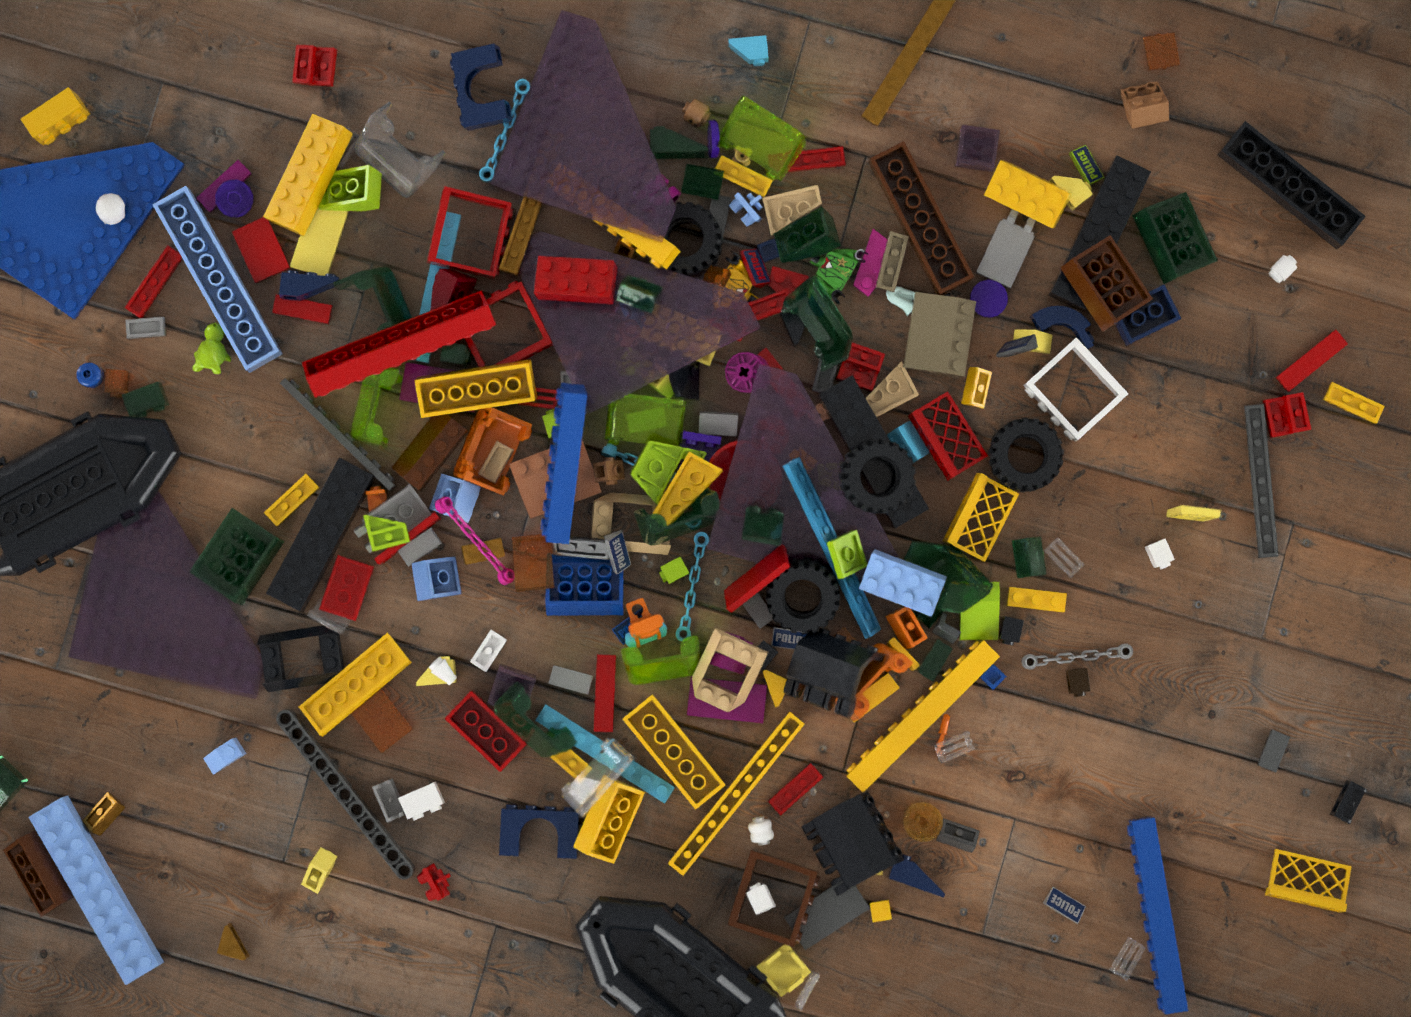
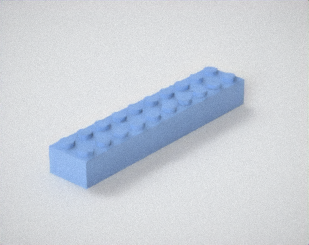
(217, 279)
(96, 889)

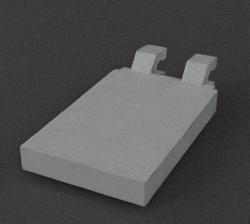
(1006, 250)
(401, 507)

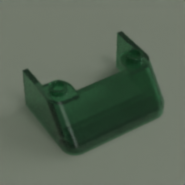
(386, 290)
(822, 321)
(964, 581)

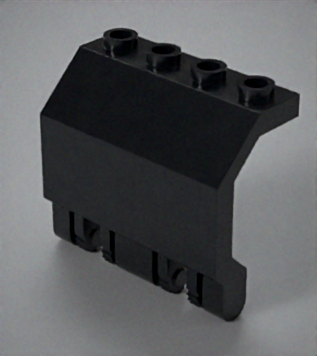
(829, 670)
(853, 842)

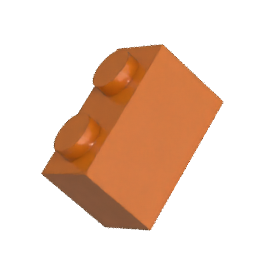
(906, 627)

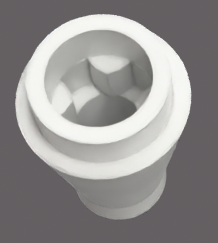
(442, 670)

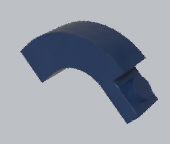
(1065, 317)

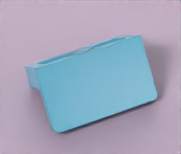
(910, 440)

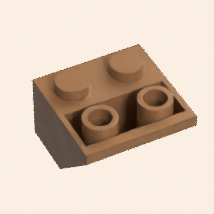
(1145, 104)

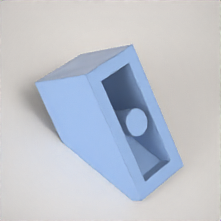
(224, 755)

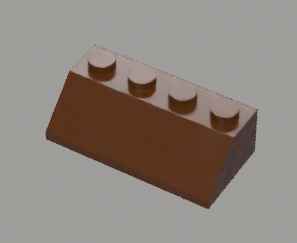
(429, 450)
(38, 873)

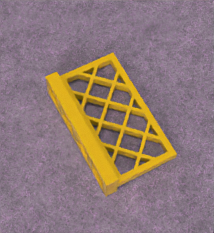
(964, 514)
(1304, 897)

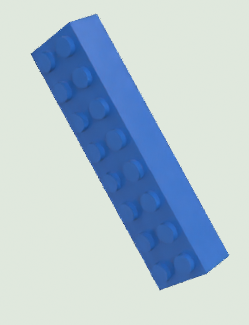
(564, 463)

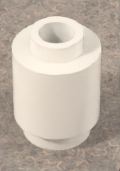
(1283, 268)

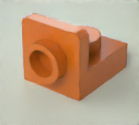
(376, 497)

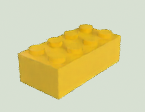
(1027, 193)
(609, 822)

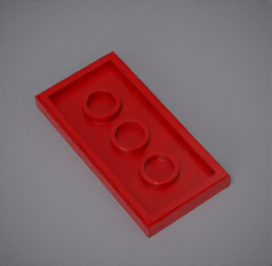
(756, 578)

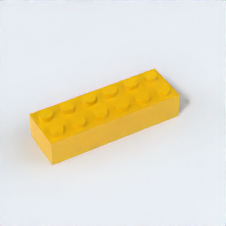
(308, 174)
(475, 388)
(674, 751)

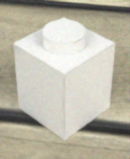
(1160, 554)
(760, 898)

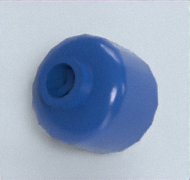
(94, 371)

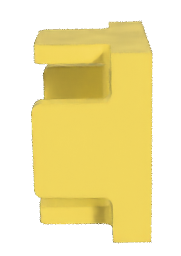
(784, 969)

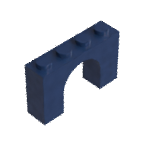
(465, 67)
(514, 819)

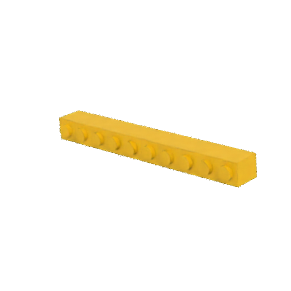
(922, 716)
(735, 793)

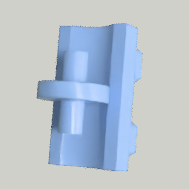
(740, 202)

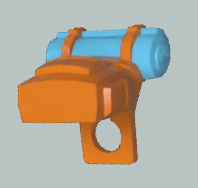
(645, 628)

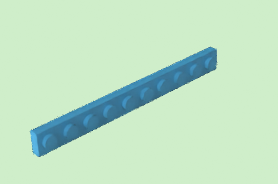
(825, 532)

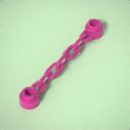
(443, 506)

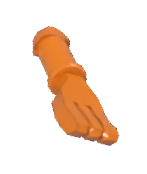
(943, 728)

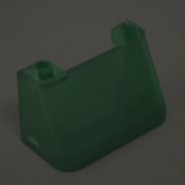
(703, 514)
(512, 710)

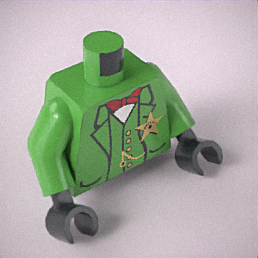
(836, 269)

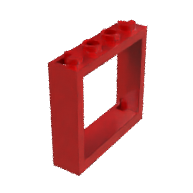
(503, 231)
(528, 351)

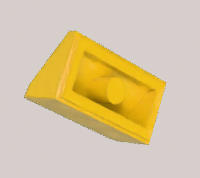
(976, 387)

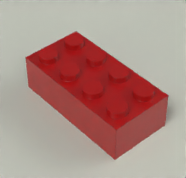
(575, 280)
(485, 731)

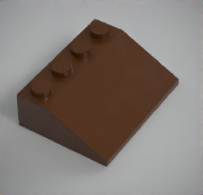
(1106, 283)

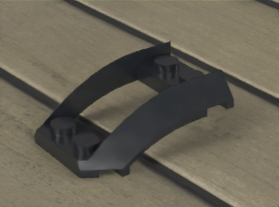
(273, 660)

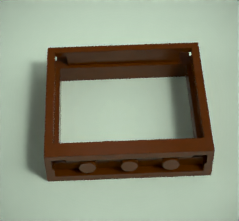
(743, 889)

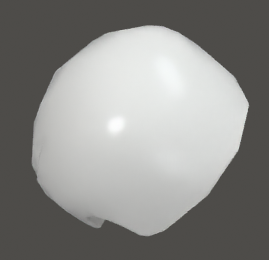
(110, 208)

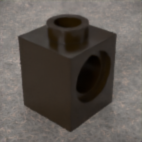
(1078, 681)

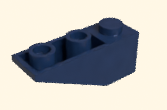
(302, 286)

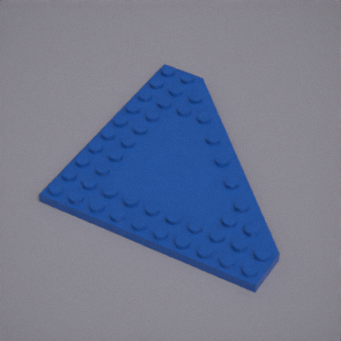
(52, 225)

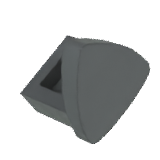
(944, 630)

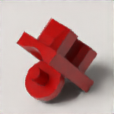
(436, 881)

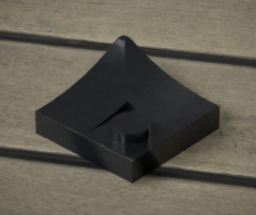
(686, 381)

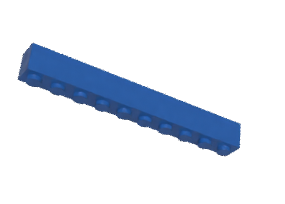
(1158, 915)

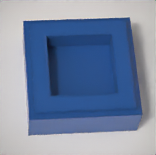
(993, 676)

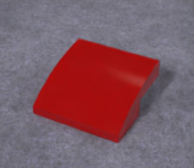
(314, 65)
(862, 365)
(1286, 415)

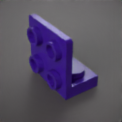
(701, 442)

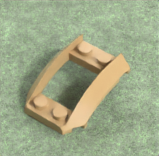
(602, 520)
(737, 650)

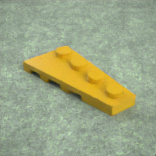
(687, 485)

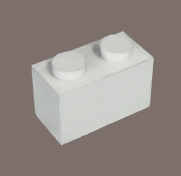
(422, 800)

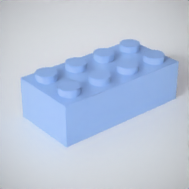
(902, 582)

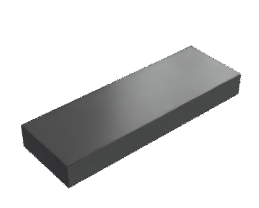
(582, 547)

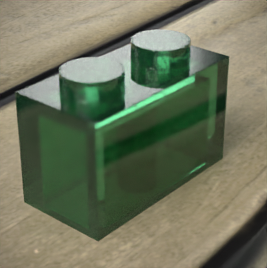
(456, 355)
(146, 400)

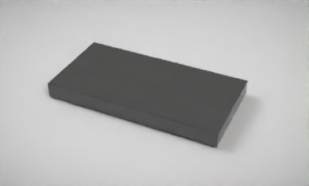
(828, 914)

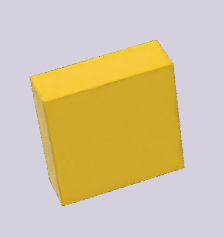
(880, 910)

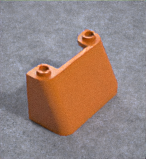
(486, 429)
(892, 660)

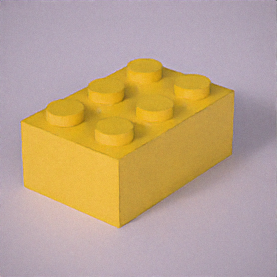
(55, 116)

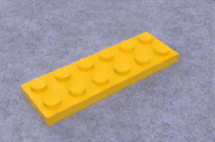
(354, 684)

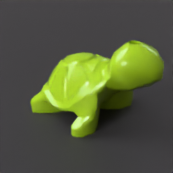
(211, 351)

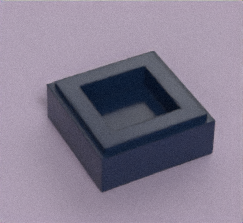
(768, 250)

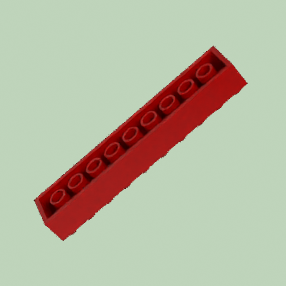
(398, 344)

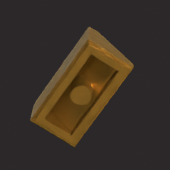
(103, 814)

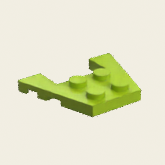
(657, 466)

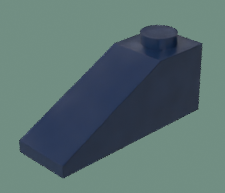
(910, 874)

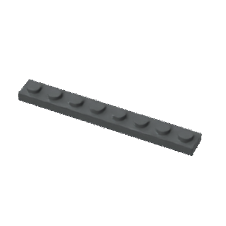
(333, 427)

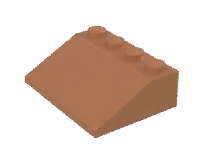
(532, 475)

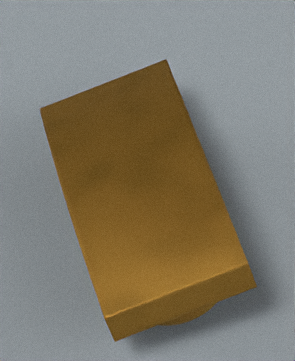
(473, 555)

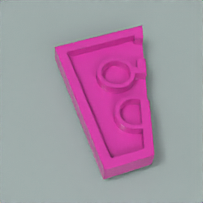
(869, 271)

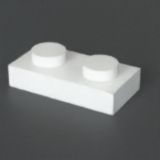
(488, 650)

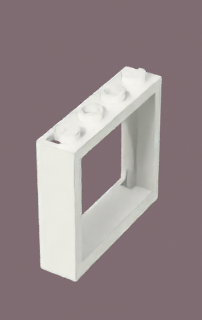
(1057, 418)

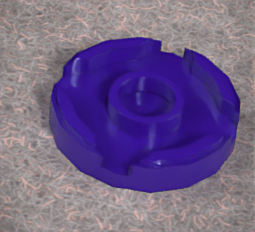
(713, 138)
(234, 198)
(990, 298)

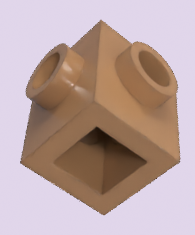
(609, 471)

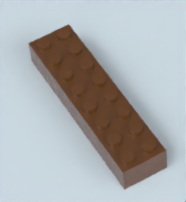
(921, 219)

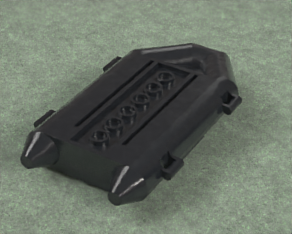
(80, 486)
(666, 965)

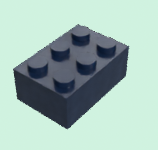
(1150, 317)

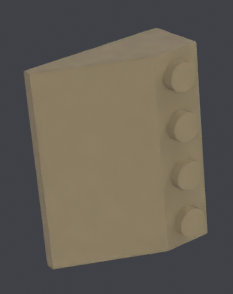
(939, 334)

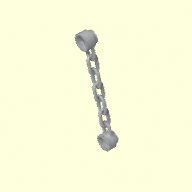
(1035, 663)

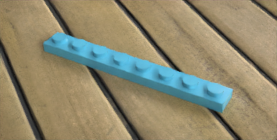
(445, 252)
(591, 745)

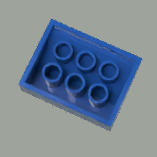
(584, 588)

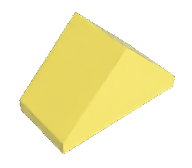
(1043, 339)

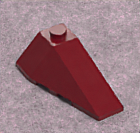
(450, 286)

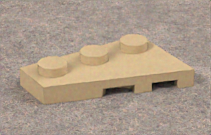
(789, 206)
(892, 391)

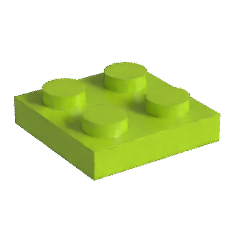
(847, 554)

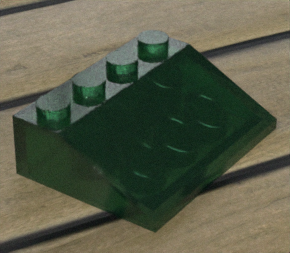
(1174, 237)
(237, 556)

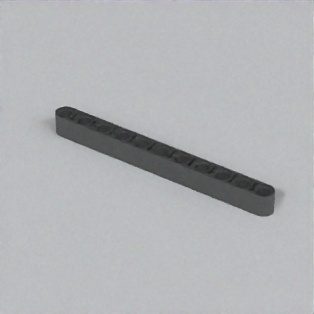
(336, 790)

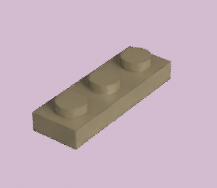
(891, 261)

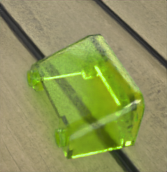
(762, 138)
(645, 418)
(363, 428)
(664, 668)

